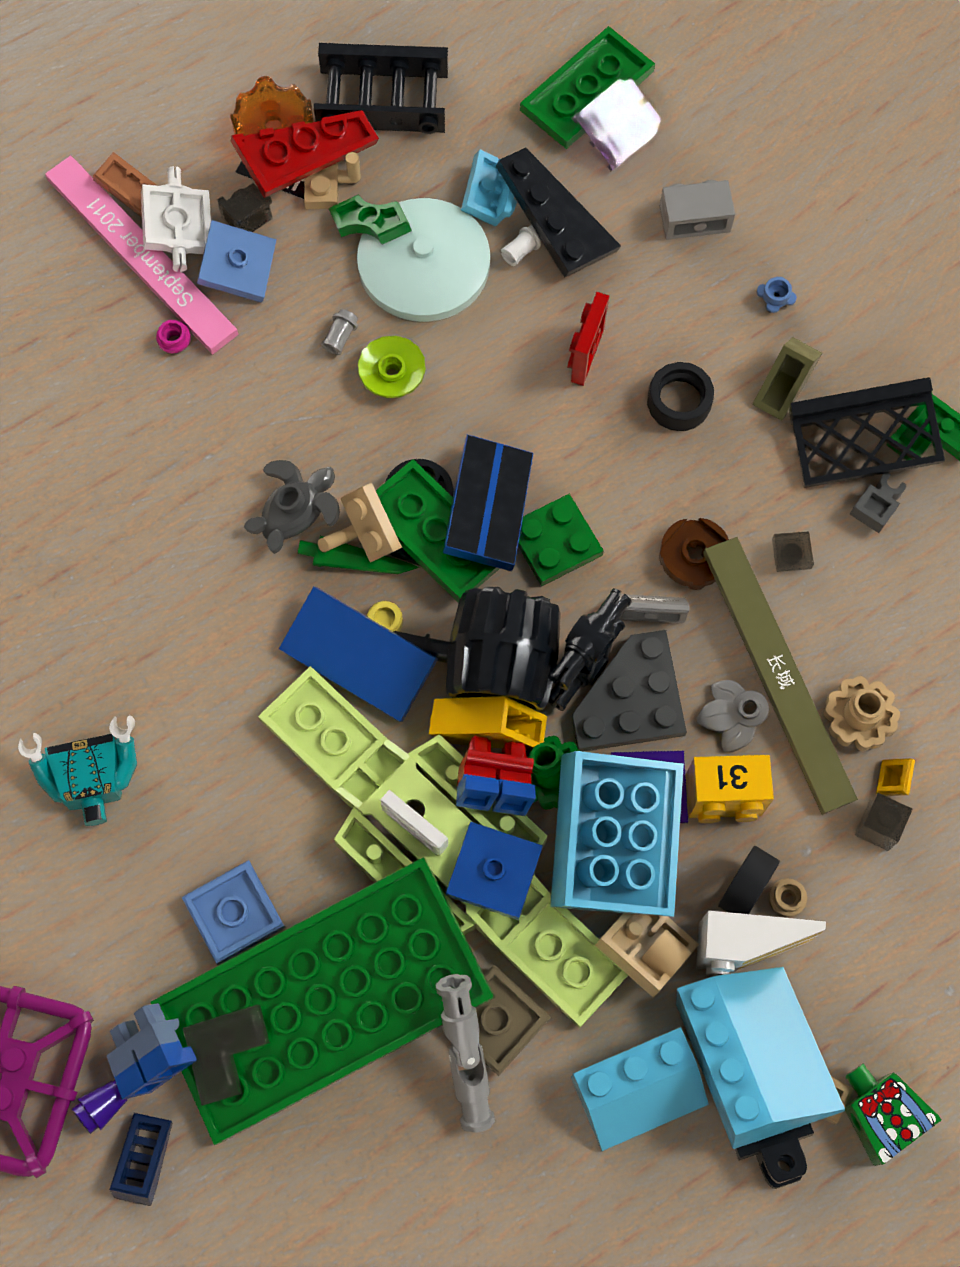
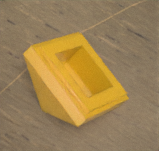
(895, 777)

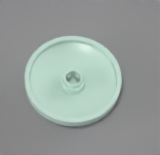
(428, 270)

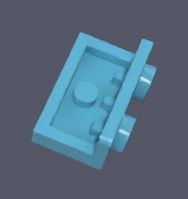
(487, 192)

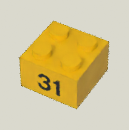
(729, 787)

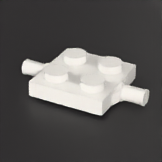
(175, 218)

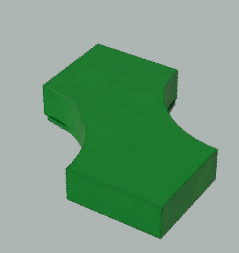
(380, 221)

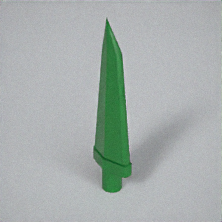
(352, 558)

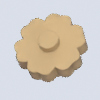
(861, 713)

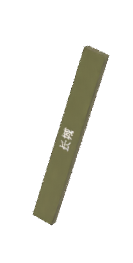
(780, 676)

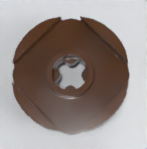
(674, 555)

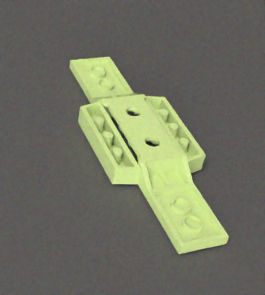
(363, 765)

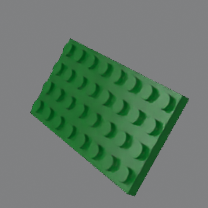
(331, 994)

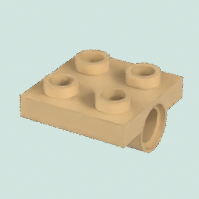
(647, 948)

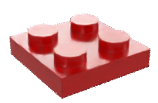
(586, 342)

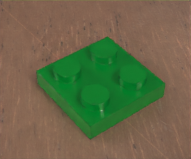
(557, 540)

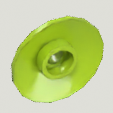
(388, 354)

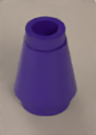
(99, 1106)

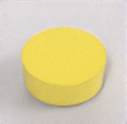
(387, 615)

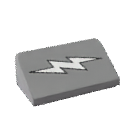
(656, 609)

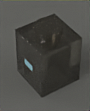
(883, 821)

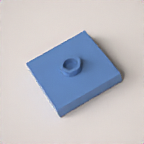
(236, 261)
(233, 912)

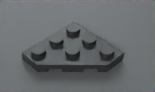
(632, 698)

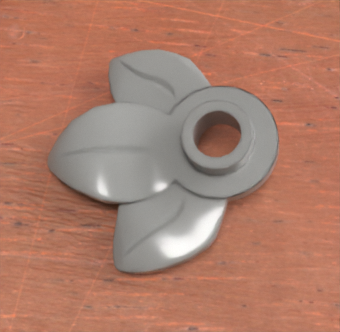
(728, 715)

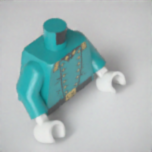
(86, 771)

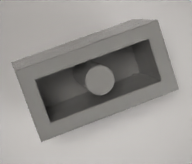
(697, 209)

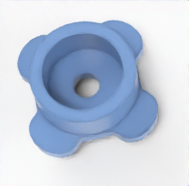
(780, 286)

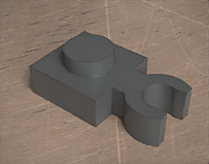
(878, 504)

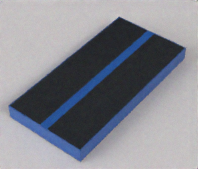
(488, 503)

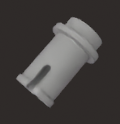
(340, 331)

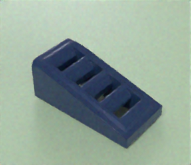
(150, 1178)

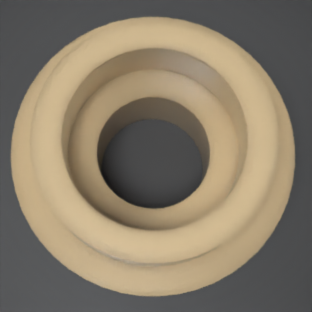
(794, 888)

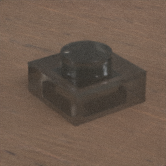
(792, 551)

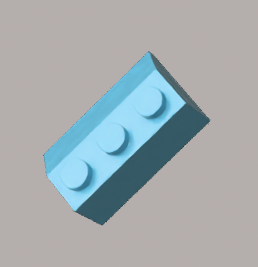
(640, 1089)

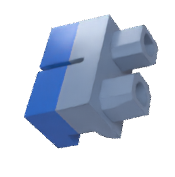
(147, 1056)

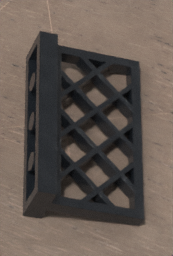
(861, 403)

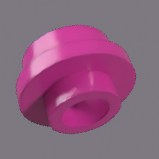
(173, 328)

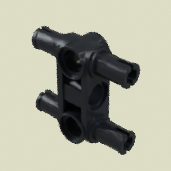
(587, 649)

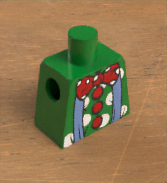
(886, 1114)

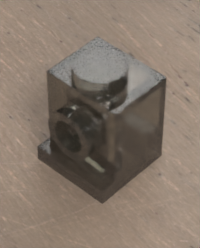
(246, 209)

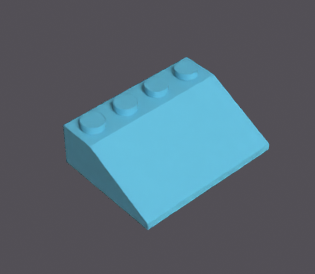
(617, 834)
(757, 1054)

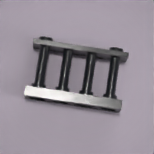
(385, 61)

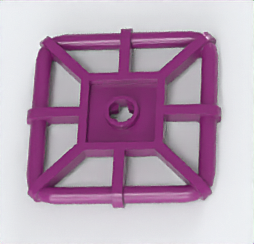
(18, 1068)

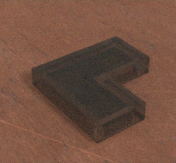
(214, 1046)

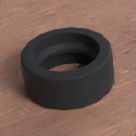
(682, 373)
(749, 882)

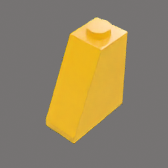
(489, 717)

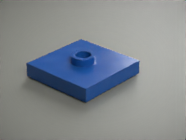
(494, 870)

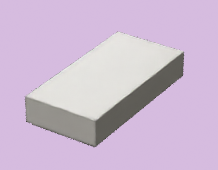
(414, 823)

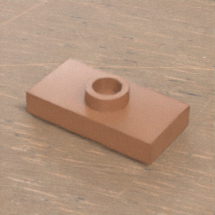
(122, 181)

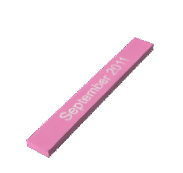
(149, 265)

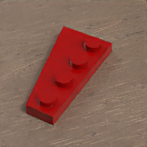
(296, 152)

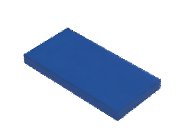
(358, 654)

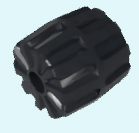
(503, 646)

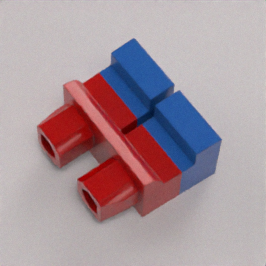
(495, 778)

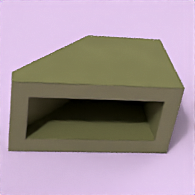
(787, 378)

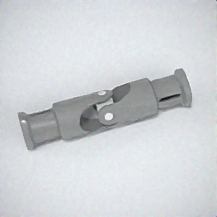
(462, 1029)

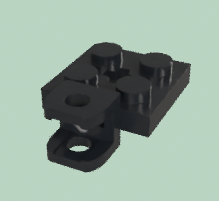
(779, 1148)

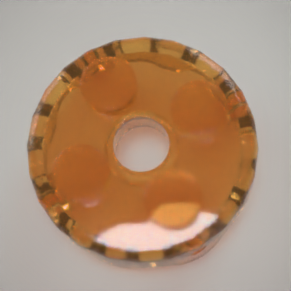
(270, 103)

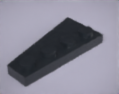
(556, 215)

